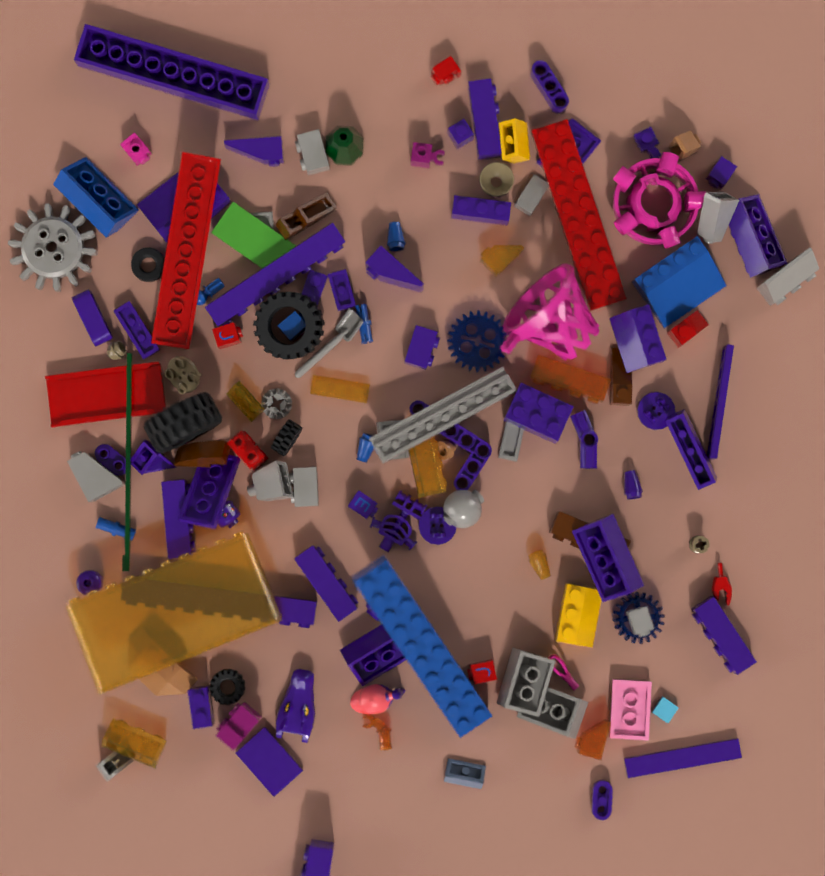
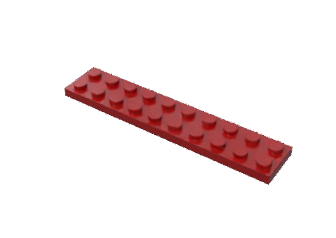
(578, 215)
(185, 250)

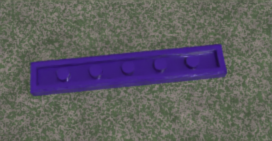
(720, 400)
(682, 758)

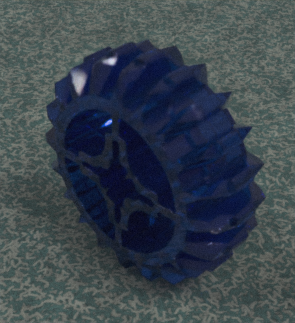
(636, 600)

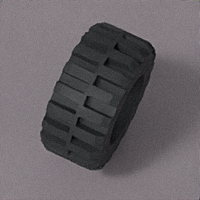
(182, 422)

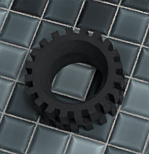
(312, 320)

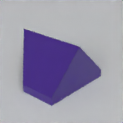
(148, 460)

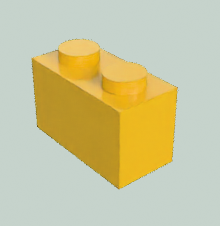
(514, 140)

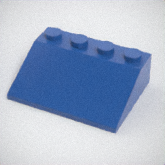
(680, 282)

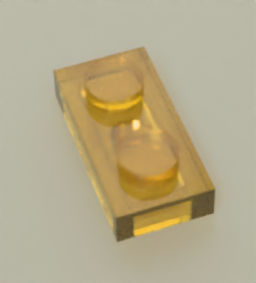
(245, 401)

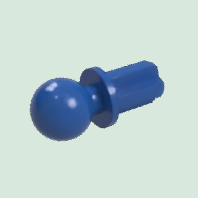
(210, 290)

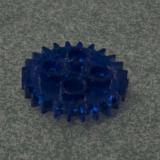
(473, 357)

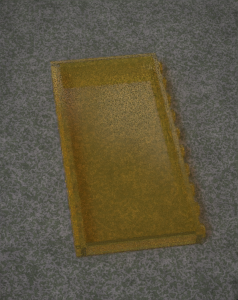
(173, 612)

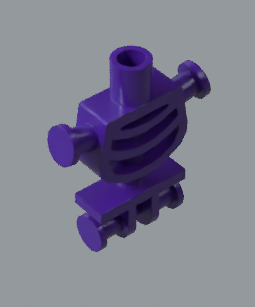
(389, 539)

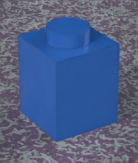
(293, 326)

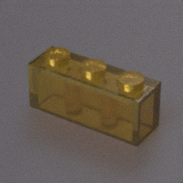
(427, 468)
(134, 743)

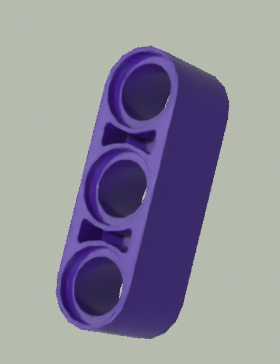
(549, 78)
(92, 317)

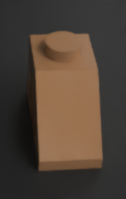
(685, 145)

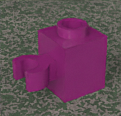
(423, 154)

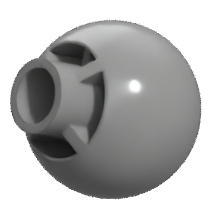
(463, 508)

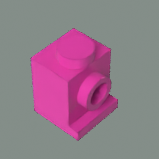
(130, 144)

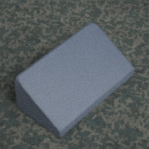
(464, 773)

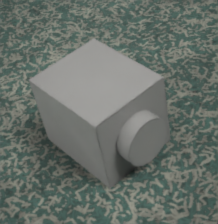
(640, 621)

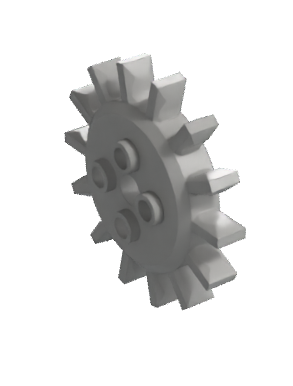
(71, 249)

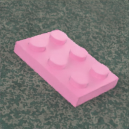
(630, 709)

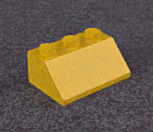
(578, 615)

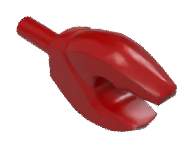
(721, 582)

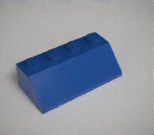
(95, 196)

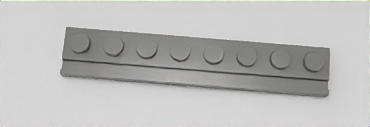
(442, 415)

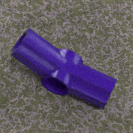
(588, 453)

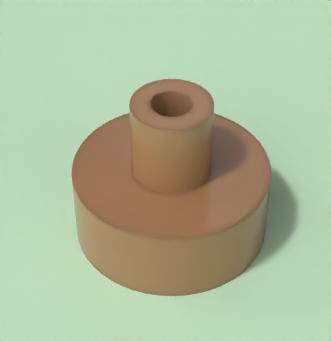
(446, 449)

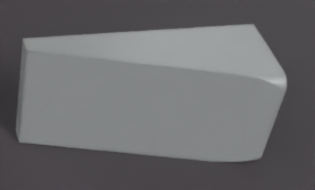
(531, 195)

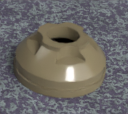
(499, 170)

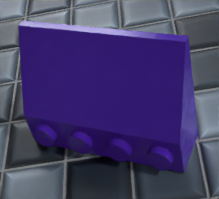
(159, 205)

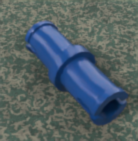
(365, 329)
(113, 527)

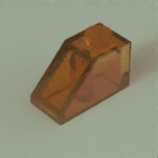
(593, 740)

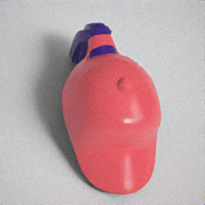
(374, 699)

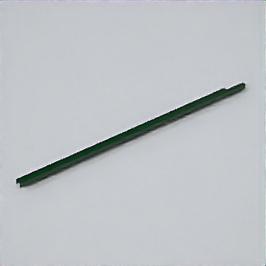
(126, 558)

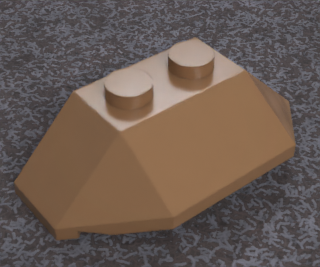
(170, 681)

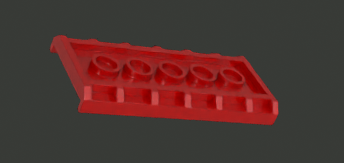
(102, 394)

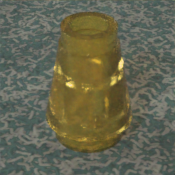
(539, 562)

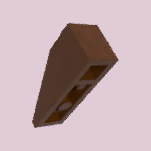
(620, 381)

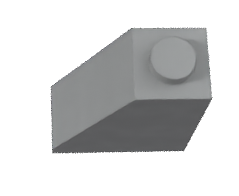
(716, 215)
(93, 476)

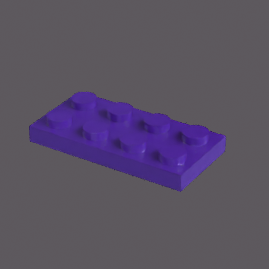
(209, 493)

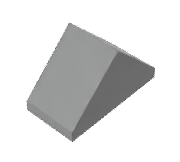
(113, 765)

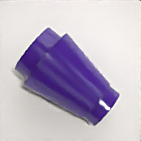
(632, 486)

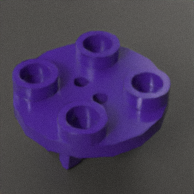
(649, 416)
(436, 535)

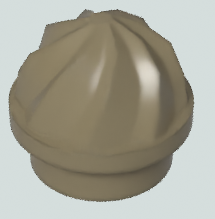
(116, 350)

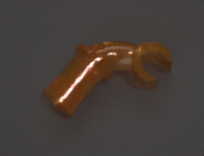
(382, 729)

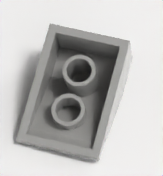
(559, 713)

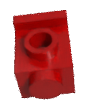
(445, 71)

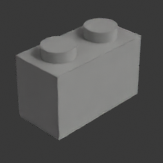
(313, 152)
(305, 486)

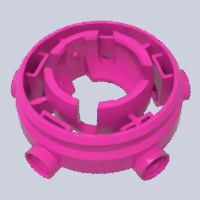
(635, 213)

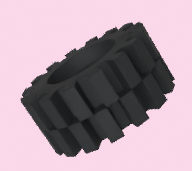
(286, 437)
(227, 698)

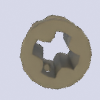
(694, 540)

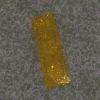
(340, 389)

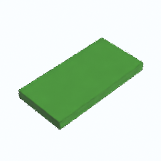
(250, 236)

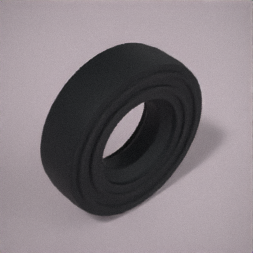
(136, 262)

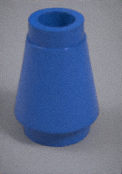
(395, 237)
(365, 448)

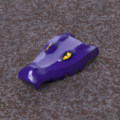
(297, 709)

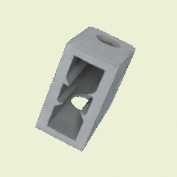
(271, 482)

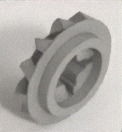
(285, 406)

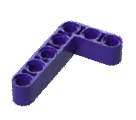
(472, 449)

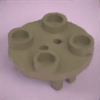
(183, 374)

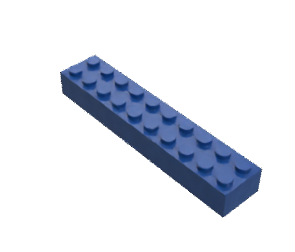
(421, 646)

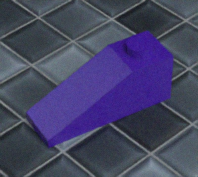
(264, 150)

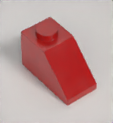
(687, 328)

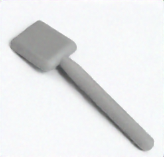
(346, 328)

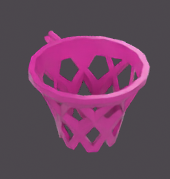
(541, 326)

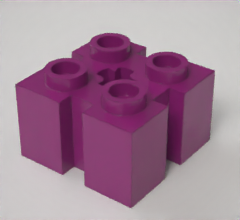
(238, 726)

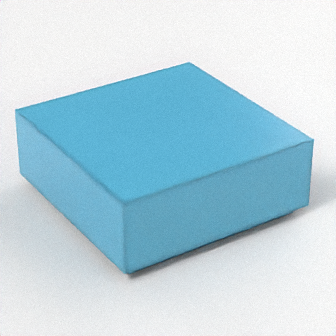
(665, 709)

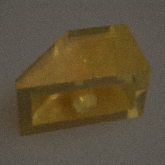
(500, 257)

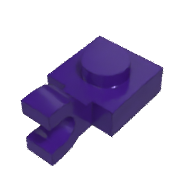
(647, 141)

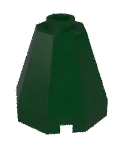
(344, 145)

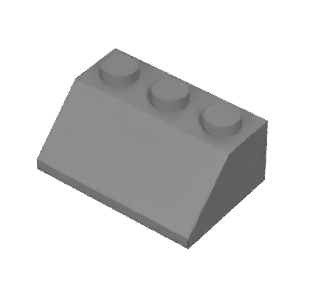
(789, 278)
(525, 682)

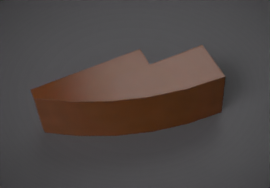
(305, 216)
(203, 454)

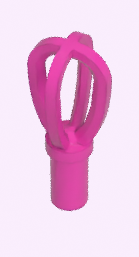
(566, 676)

